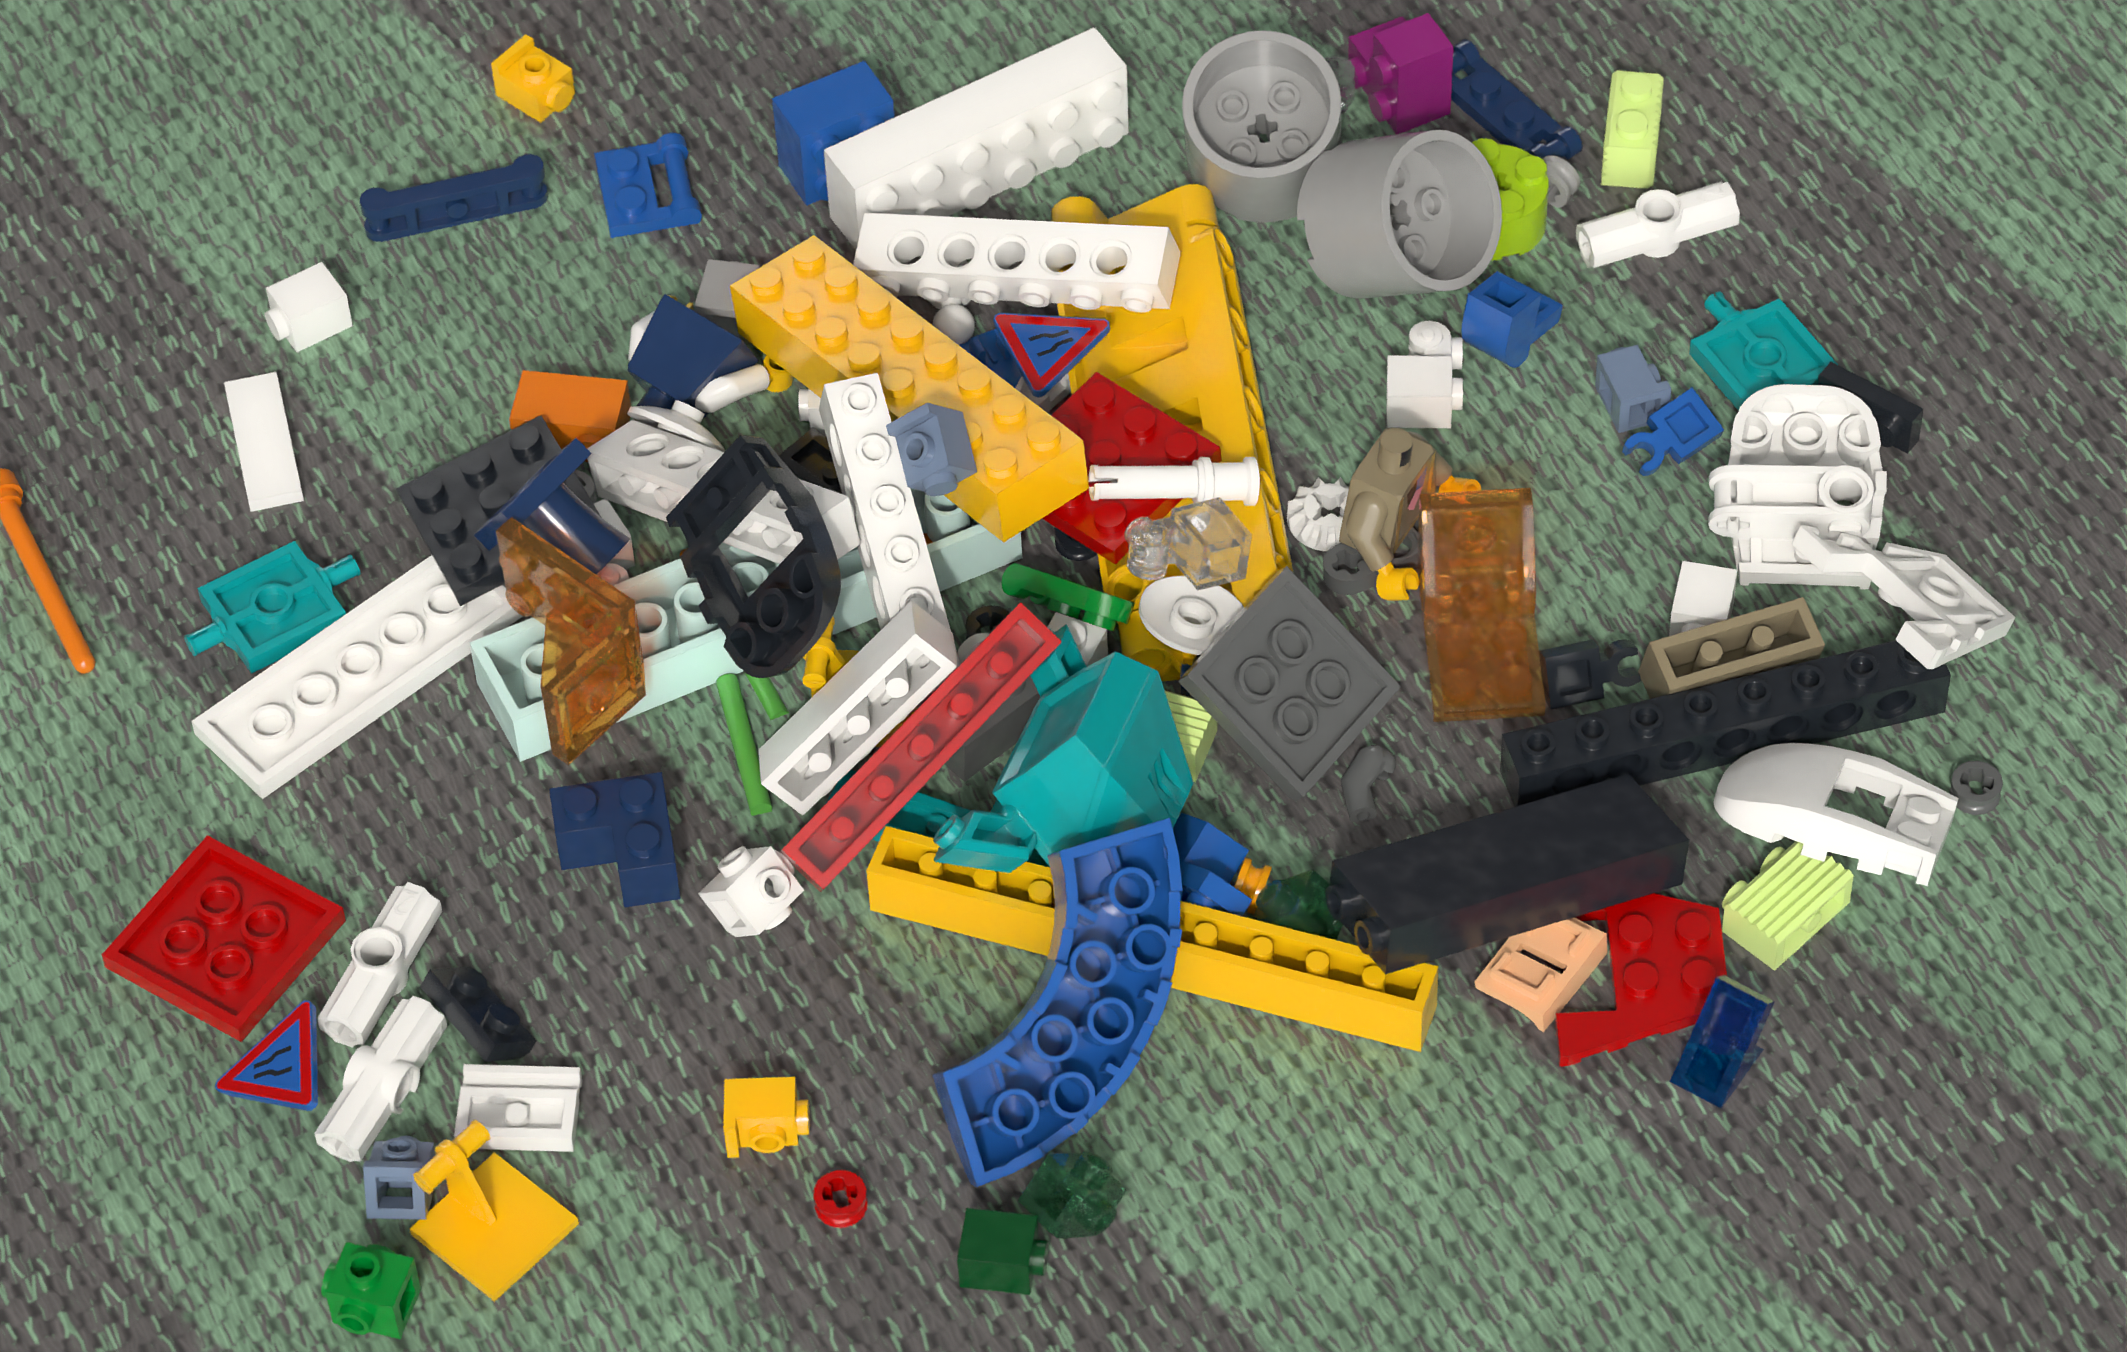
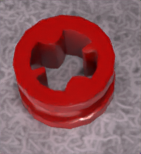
(854, 1188)

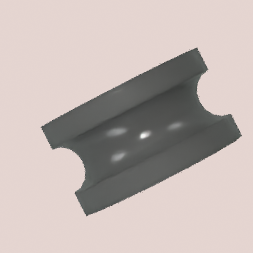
(1991, 785)

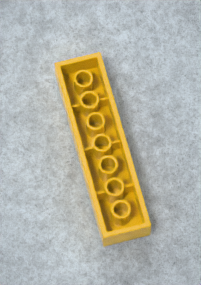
(838, 324)

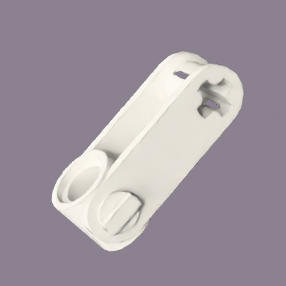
(1781, 498)

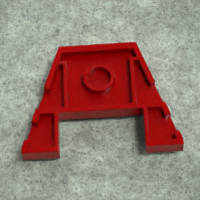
(1661, 974)

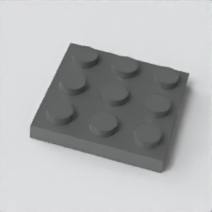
(1289, 684)

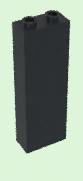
(1506, 873)

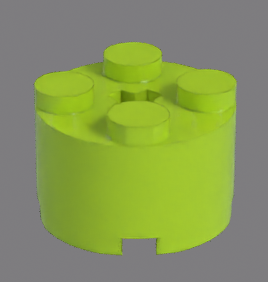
(1523, 196)

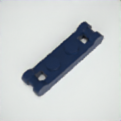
(1505, 109)
(454, 200)

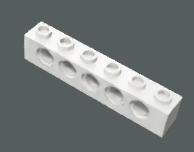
(1145, 283)
(657, 469)
(885, 511)

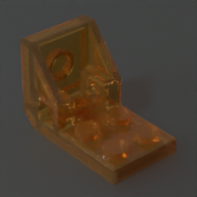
(1479, 604)
(590, 640)

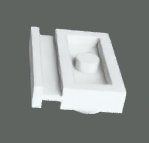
(521, 1106)

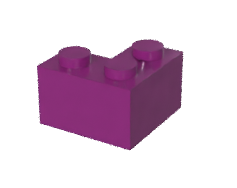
(1404, 71)

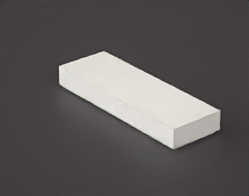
(263, 441)

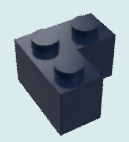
(623, 824)

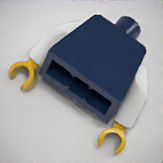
(695, 361)

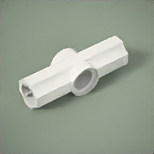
(1657, 224)
(367, 987)
(380, 1079)

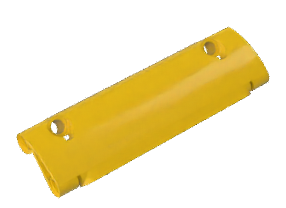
(1196, 370)

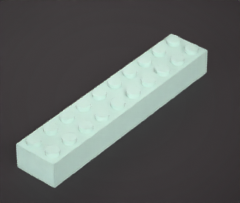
(688, 653)

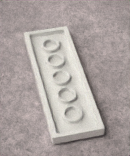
(347, 676)

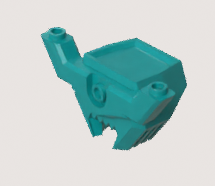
(1086, 766)

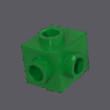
(371, 1290)

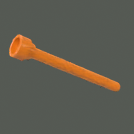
(41, 575)

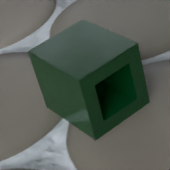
(1000, 1251)

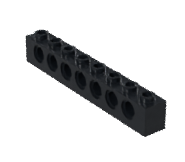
(1723, 722)

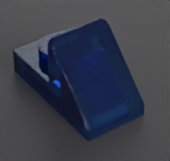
(1723, 1041)

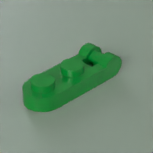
(1066, 596)

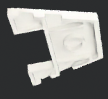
(1947, 605)

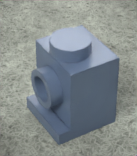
(1630, 387)
(933, 448)
(393, 1166)

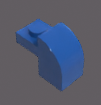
(1507, 318)
(1208, 865)

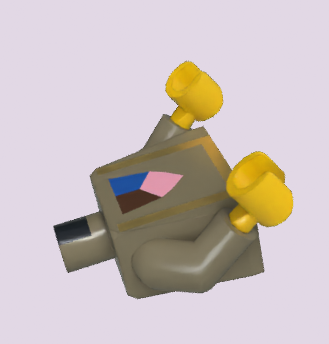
(1385, 503)

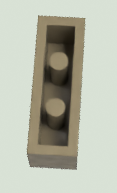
(1732, 649)

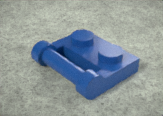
(630, 191)

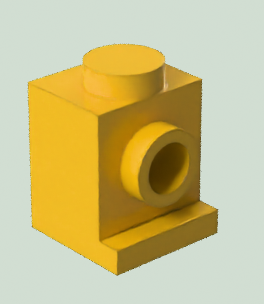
(532, 80)
(763, 1114)

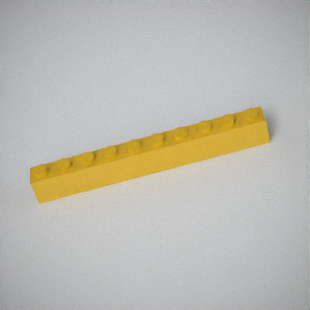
(1217, 954)

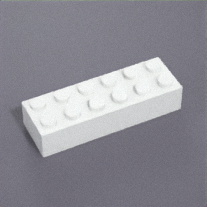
(982, 136)

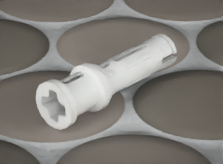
(1200, 481)

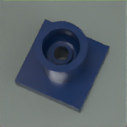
(558, 514)

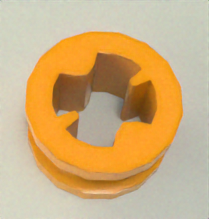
(1252, 881)

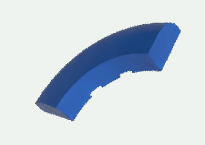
(1088, 1011)

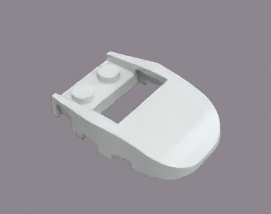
(1804, 429)
(1786, 793)

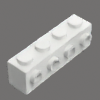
(857, 708)

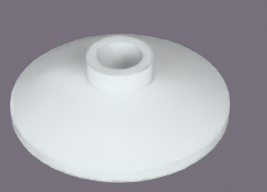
(680, 420)
(1187, 616)

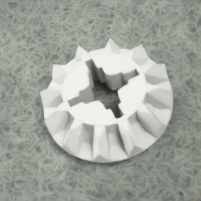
(1305, 514)

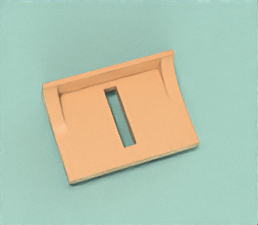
(1535, 987)

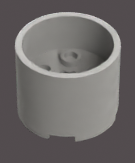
(1254, 88)
(1400, 214)

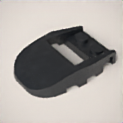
(797, 599)

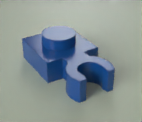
(1677, 429)

